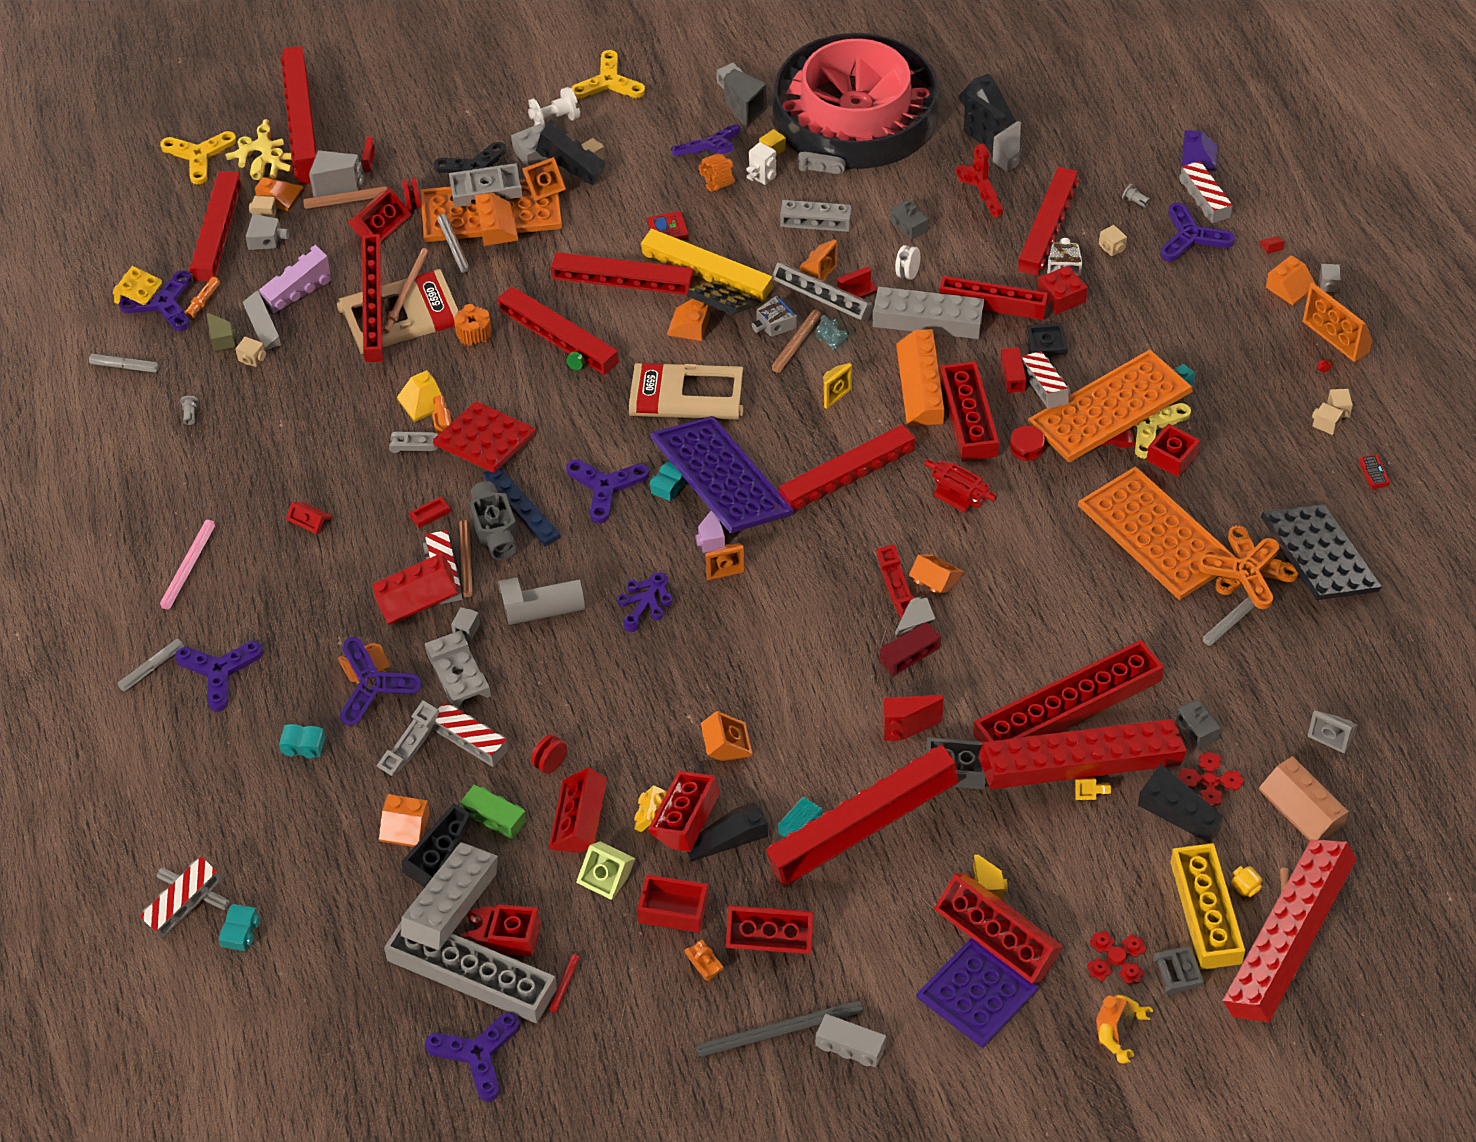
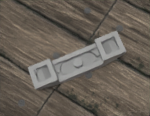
(511, 592)
(411, 740)

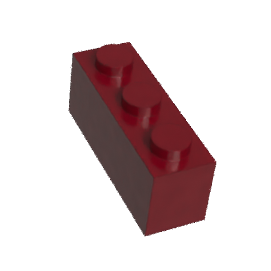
(909, 648)

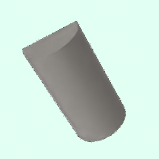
(547, 602)

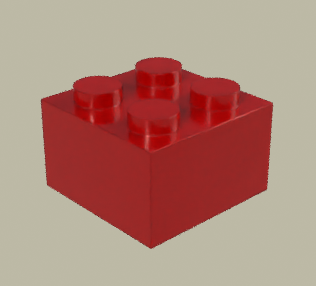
(1063, 289)
(1173, 450)

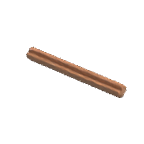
(342, 197)
(796, 341)
(465, 554)

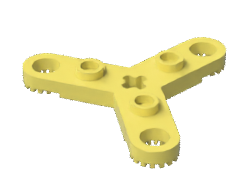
(1147, 432)

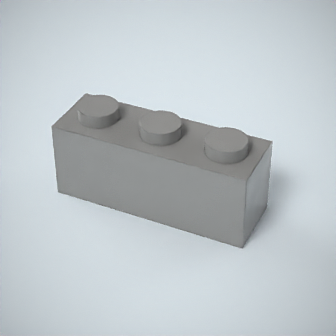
(850, 1041)

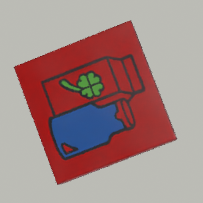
(669, 224)

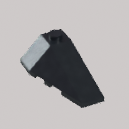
(989, 91)
(730, 831)

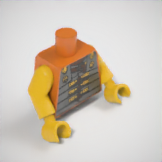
(1115, 1021)

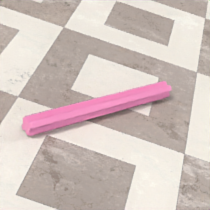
(187, 564)

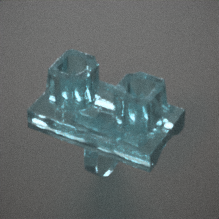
(829, 331)

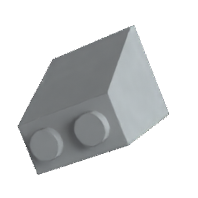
(335, 173)

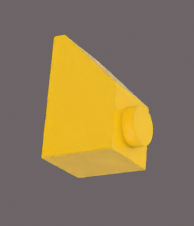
(989, 877)

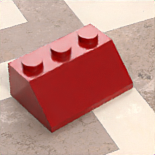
(380, 215)

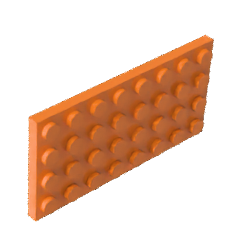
(527, 213)
(1110, 405)
(1154, 531)

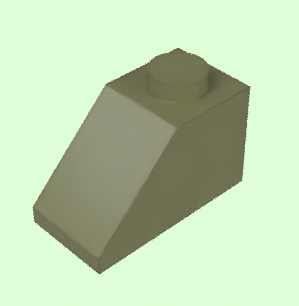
(221, 333)

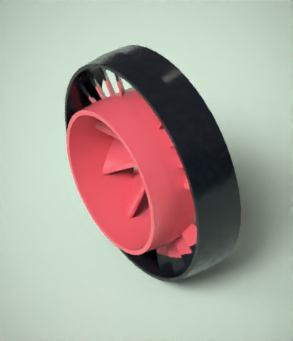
(870, 122)

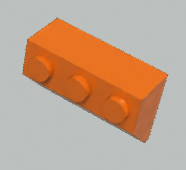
(495, 219)

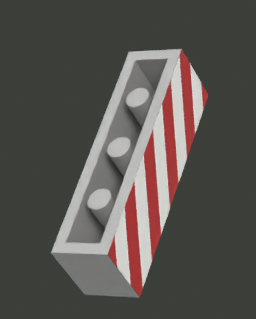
(1206, 192)
(1045, 380)
(440, 543)
(470, 734)
(181, 897)

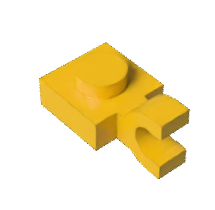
(1087, 788)

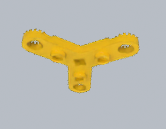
(617, 83)
(205, 150)

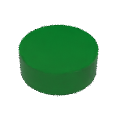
(575, 361)

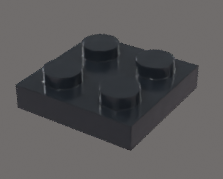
(1047, 338)

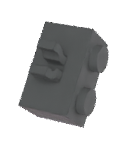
(909, 219)
(1198, 723)

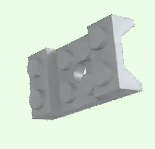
(501, 179)
(453, 654)

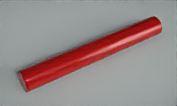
(564, 983)

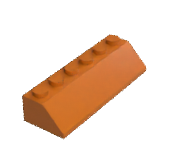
(920, 379)

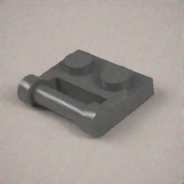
(1185, 968)

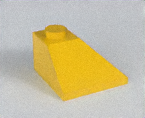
(837, 383)
(419, 395)

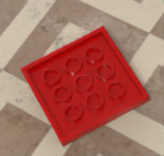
(484, 436)

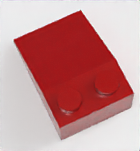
(910, 715)

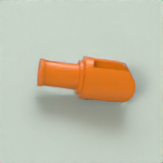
(441, 414)

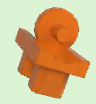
(704, 960)

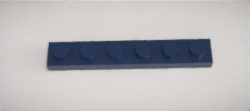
(523, 507)

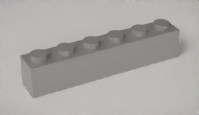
(823, 291)

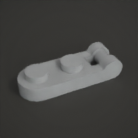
(821, 163)
(412, 441)

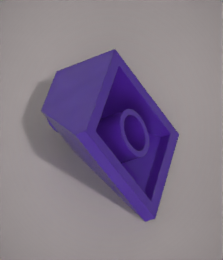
(1199, 148)

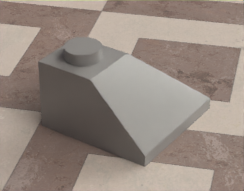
(1007, 147)
(1332, 730)

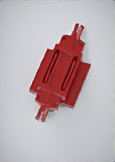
(959, 486)

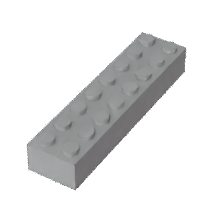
(477, 973)

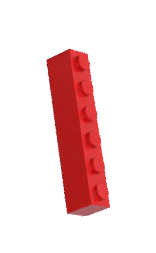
(999, 297)

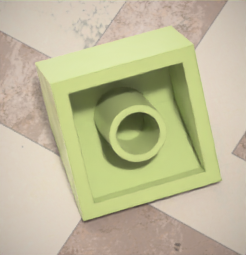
(605, 869)

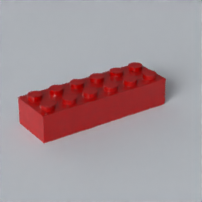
(969, 411)
(998, 928)

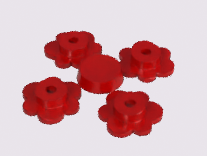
(1211, 780)
(1116, 956)

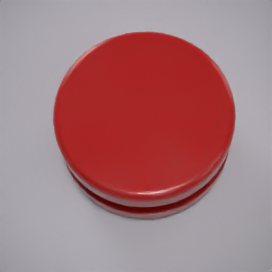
(411, 193)
(1027, 443)
(549, 754)

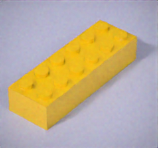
(1207, 906)

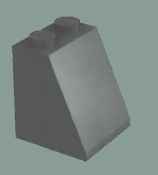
(744, 96)

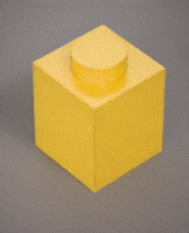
(774, 140)

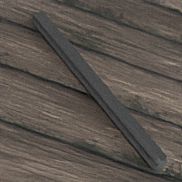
(777, 1028)

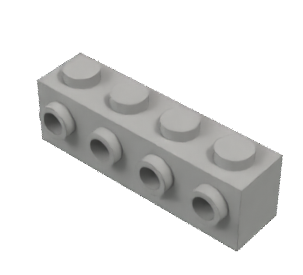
(815, 215)

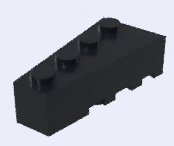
(569, 154)
(1179, 805)
(436, 845)

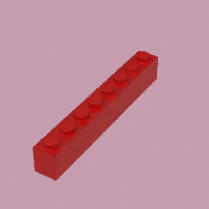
(1048, 221)
(215, 226)
(621, 273)
(372, 298)
(557, 330)
(847, 467)

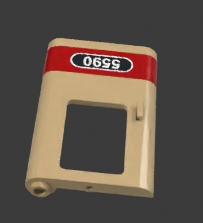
(427, 307)
(659, 388)

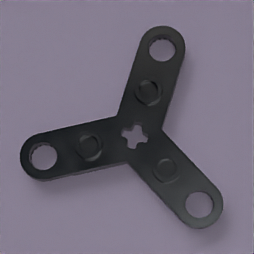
(485, 159)

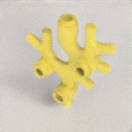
(269, 154)

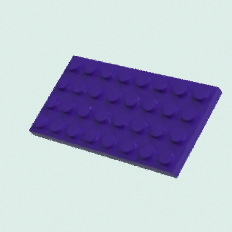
(722, 474)

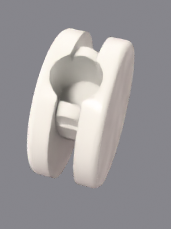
(907, 262)

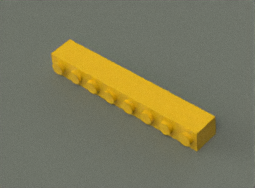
(707, 264)

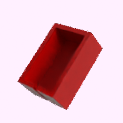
(672, 903)

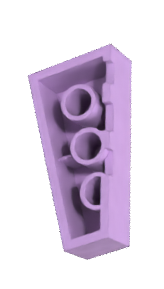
(297, 281)

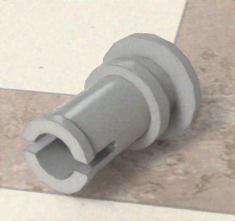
(1134, 195)
(189, 405)

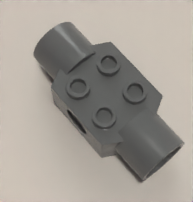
(493, 520)

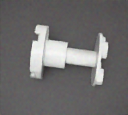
(559, 107)

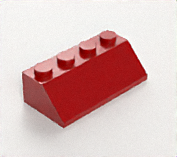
(415, 588)
(685, 810)
(578, 811)
(769, 929)

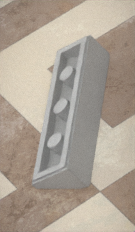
(261, 321)

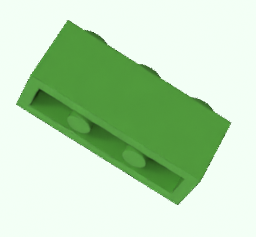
(494, 811)

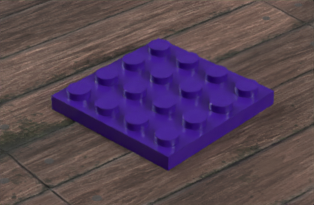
(976, 993)

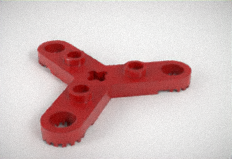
(978, 176)

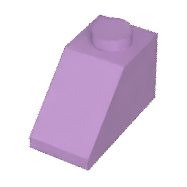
(710, 533)

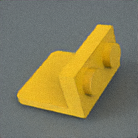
(137, 286)
(649, 804)

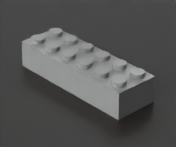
(925, 310)
(449, 896)

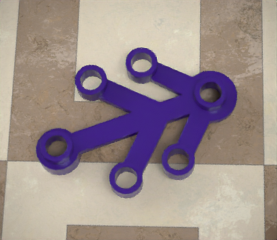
(645, 598)

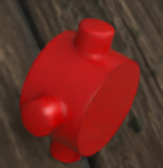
(1323, 366)

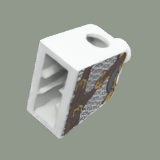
(1063, 255)

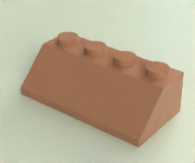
(1304, 800)

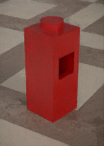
(1013, 370)

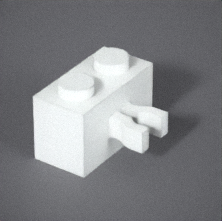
(762, 163)

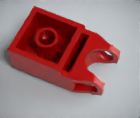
(505, 929)

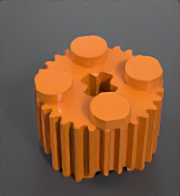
(717, 172)
(472, 325)

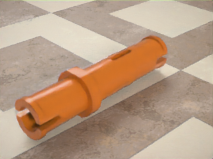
(198, 302)

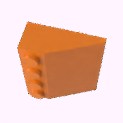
(1336, 324)

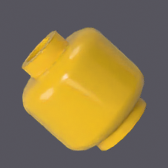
(1246, 881)

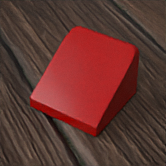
(1272, 244)

